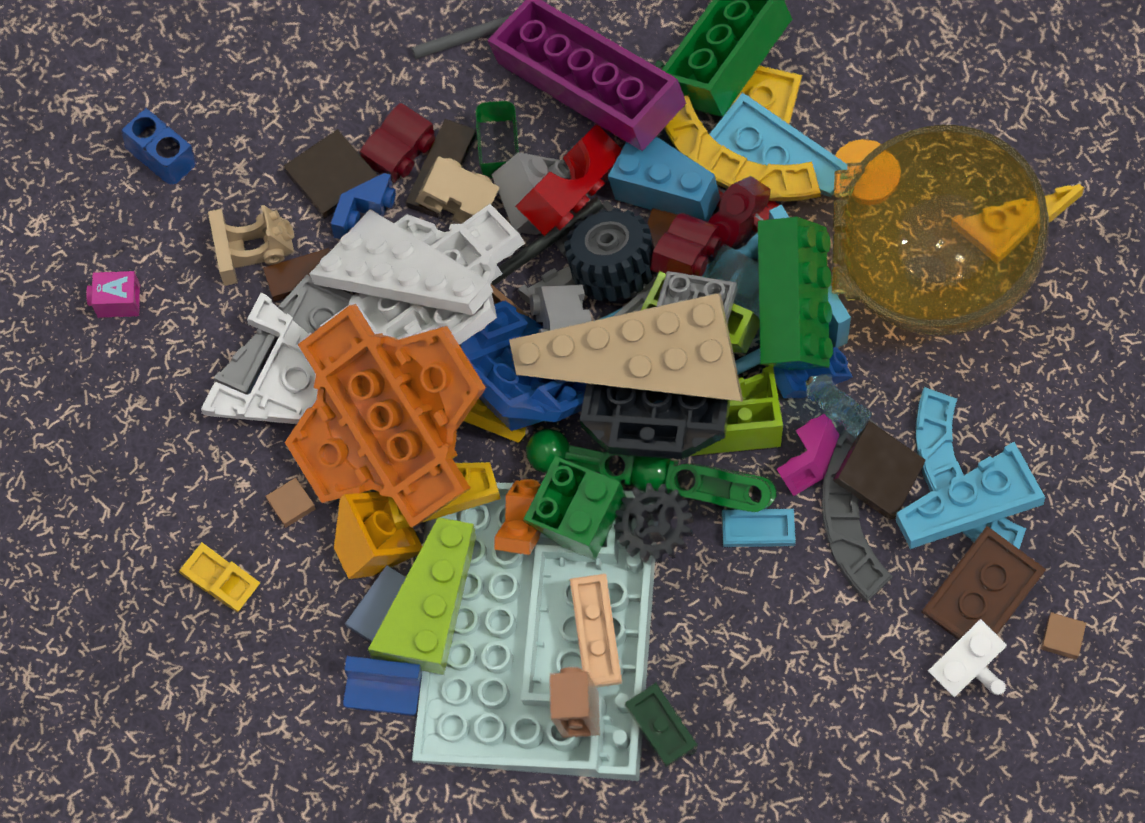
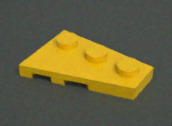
(482, 491)

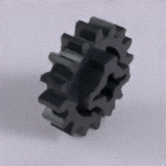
(646, 534)

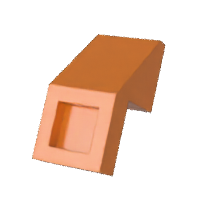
(516, 534)

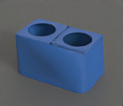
(178, 165)

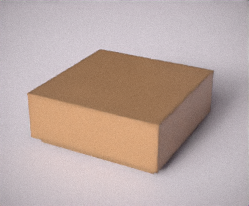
(290, 502)
(1063, 636)

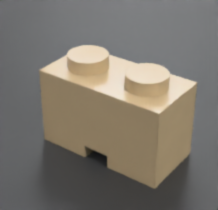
(456, 190)

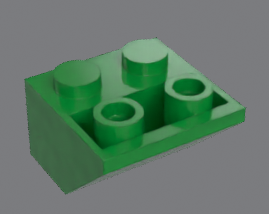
(575, 507)

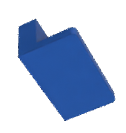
(382, 686)

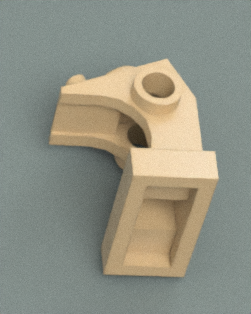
(230, 242)

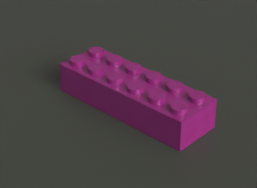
(587, 72)

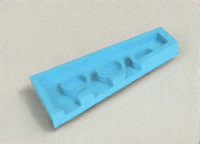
(768, 139)
(986, 494)

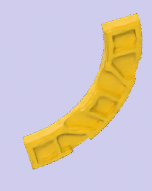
(693, 140)

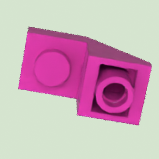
(811, 466)

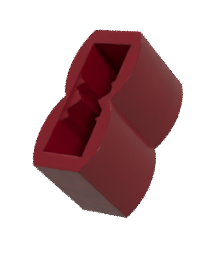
(398, 142)
(738, 208)
(686, 246)

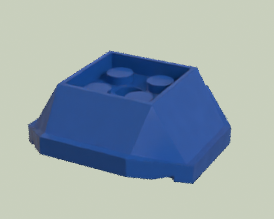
(513, 397)

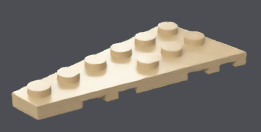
(655, 349)

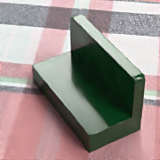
(661, 725)

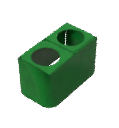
(494, 112)

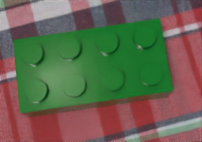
(726, 50)
(794, 294)

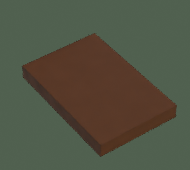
(984, 586)

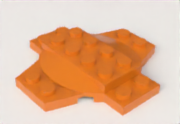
(385, 415)

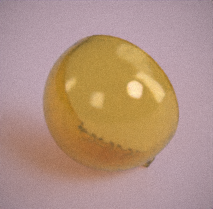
(939, 230)

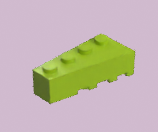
(429, 601)

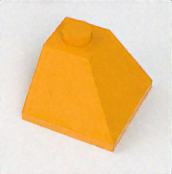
(368, 536)

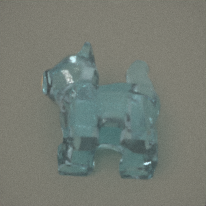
(837, 403)

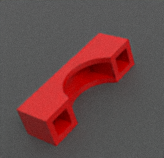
(553, 197)

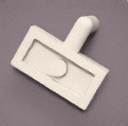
(969, 660)

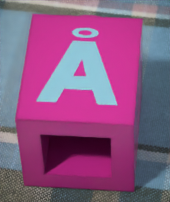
(114, 294)

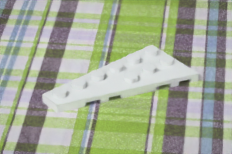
(396, 265)

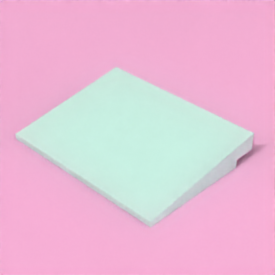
(509, 639)

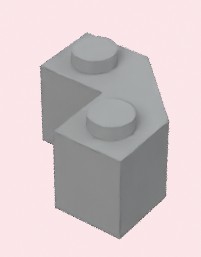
(559, 306)

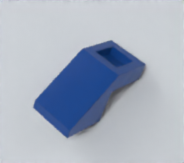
(374, 195)
(792, 382)

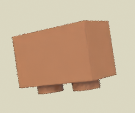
(574, 703)

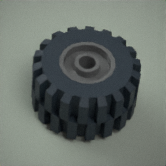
(610, 254)

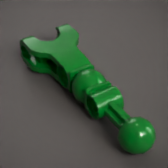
(711, 484)

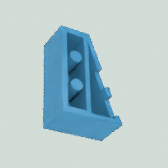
(664, 181)

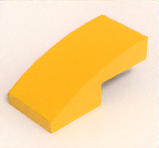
(219, 577)

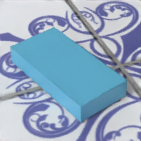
(759, 528)

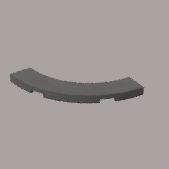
(844, 530)

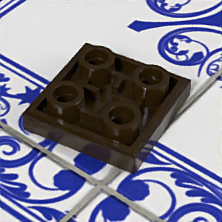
(328, 171)
(879, 470)

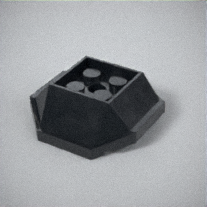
(632, 425)

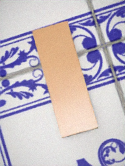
(596, 629)

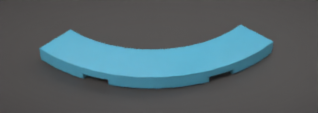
(935, 446)

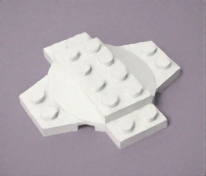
(474, 244)

